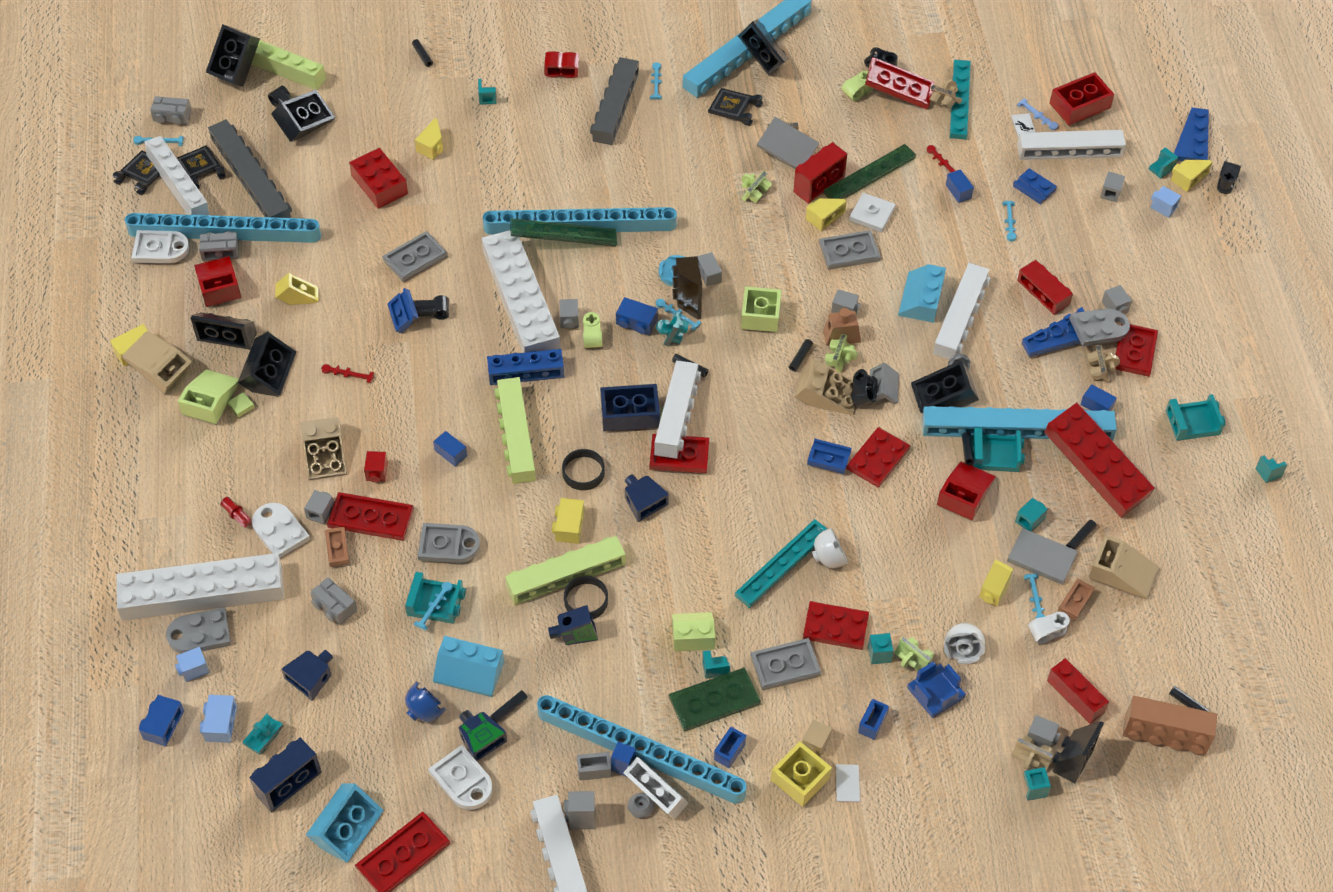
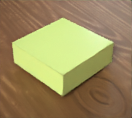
(240, 404)

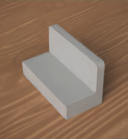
(887, 382)

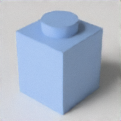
(1165, 201)
(191, 664)

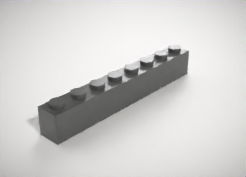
(249, 171)

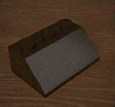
(688, 285)

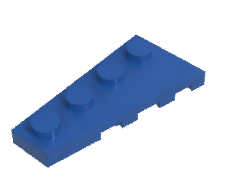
(1194, 137)
(1056, 336)

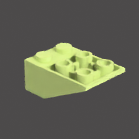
(207, 396)

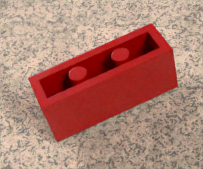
(1045, 287)
(1077, 691)

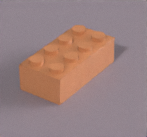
(1170, 725)

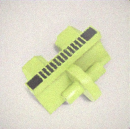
(752, 184)
(843, 353)
(912, 655)

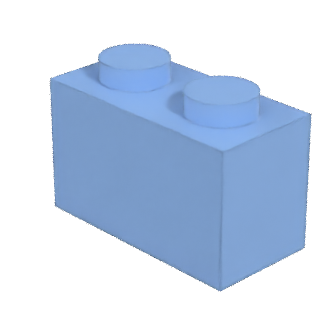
(219, 718)

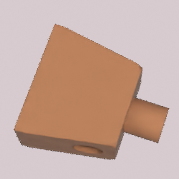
(840, 323)

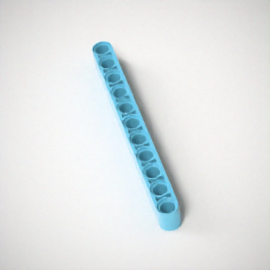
(615, 218)
(246, 227)
(652, 749)

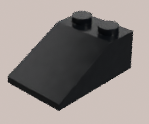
(302, 115)
(945, 387)
(1077, 751)

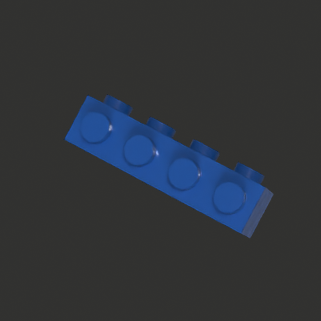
(527, 366)

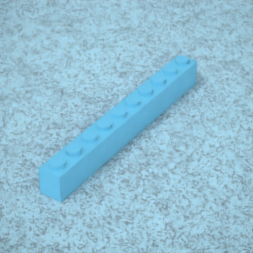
(735, 53)
(999, 421)

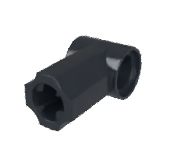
(279, 95)
(437, 307)

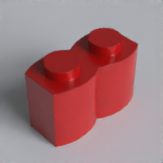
(561, 64)

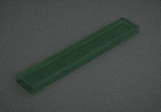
(870, 173)
(563, 232)

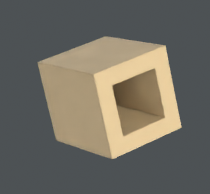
(817, 737)

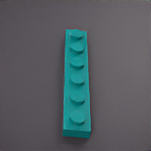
(959, 112)
(779, 565)

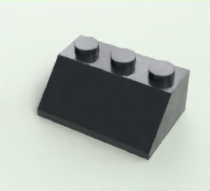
(763, 47)
(224, 330)
(267, 365)

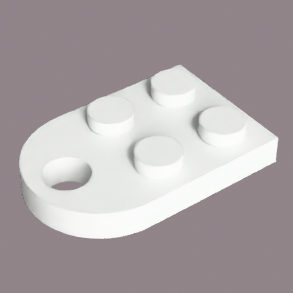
(159, 247)
(280, 531)
(461, 777)

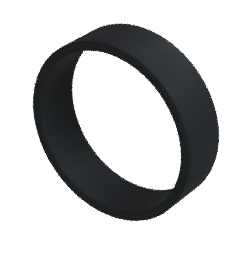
(583, 485)
(587, 580)

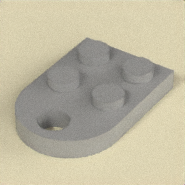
(1099, 326)
(447, 543)
(200, 629)

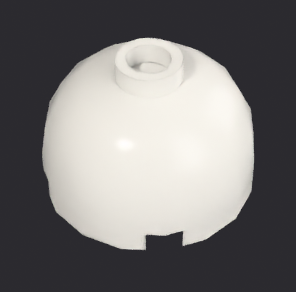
(829, 550)
(964, 643)

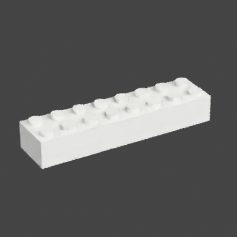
(520, 293)
(199, 586)

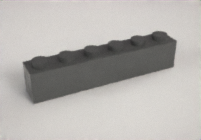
(615, 101)

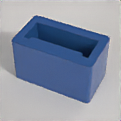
(959, 186)
(1098, 399)
(450, 448)
(873, 719)
(730, 747)
(622, 758)

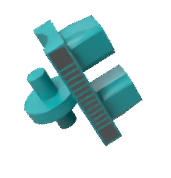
(673, 330)
(262, 734)

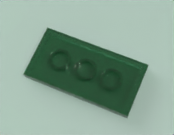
(714, 699)

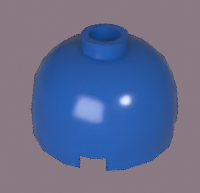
(422, 704)

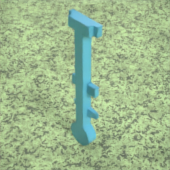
(656, 67)
(139, 140)
(1010, 236)
(660, 303)
(446, 588)
(1035, 598)

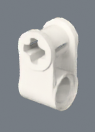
(1049, 627)

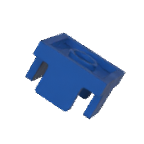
(936, 688)

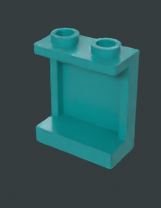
(1195, 418)
(997, 451)
(424, 591)

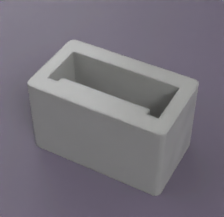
(709, 269)
(594, 766)

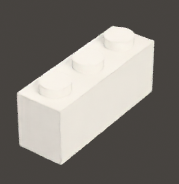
(656, 788)

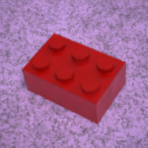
(1081, 98)
(820, 172)
(378, 178)

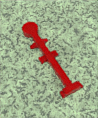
(931, 149)
(326, 368)

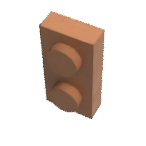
(337, 546)
(1076, 599)

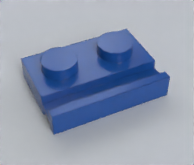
(1034, 186)
(402, 310)
(829, 456)

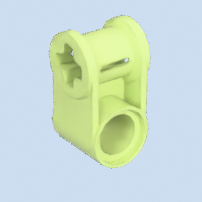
(856, 87)
(592, 333)

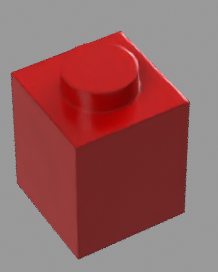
(376, 466)

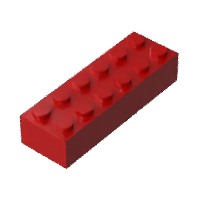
(1099, 460)

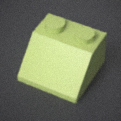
(693, 631)

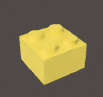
(801, 773)

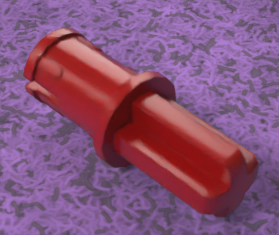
(235, 512)

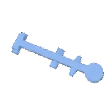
(1052, 125)

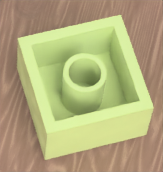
(761, 309)

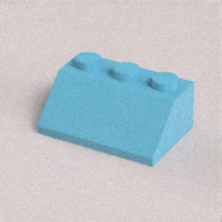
(922, 293)
(468, 666)
(345, 822)

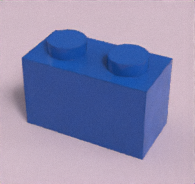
(636, 316)
(161, 720)

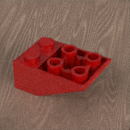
(217, 281)
(965, 490)

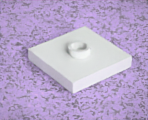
(872, 212)

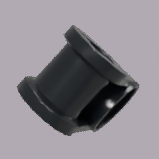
(883, 55)
(1228, 176)
(864, 388)

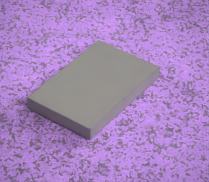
(787, 143)
(849, 250)
(414, 256)
(1042, 556)
(785, 664)

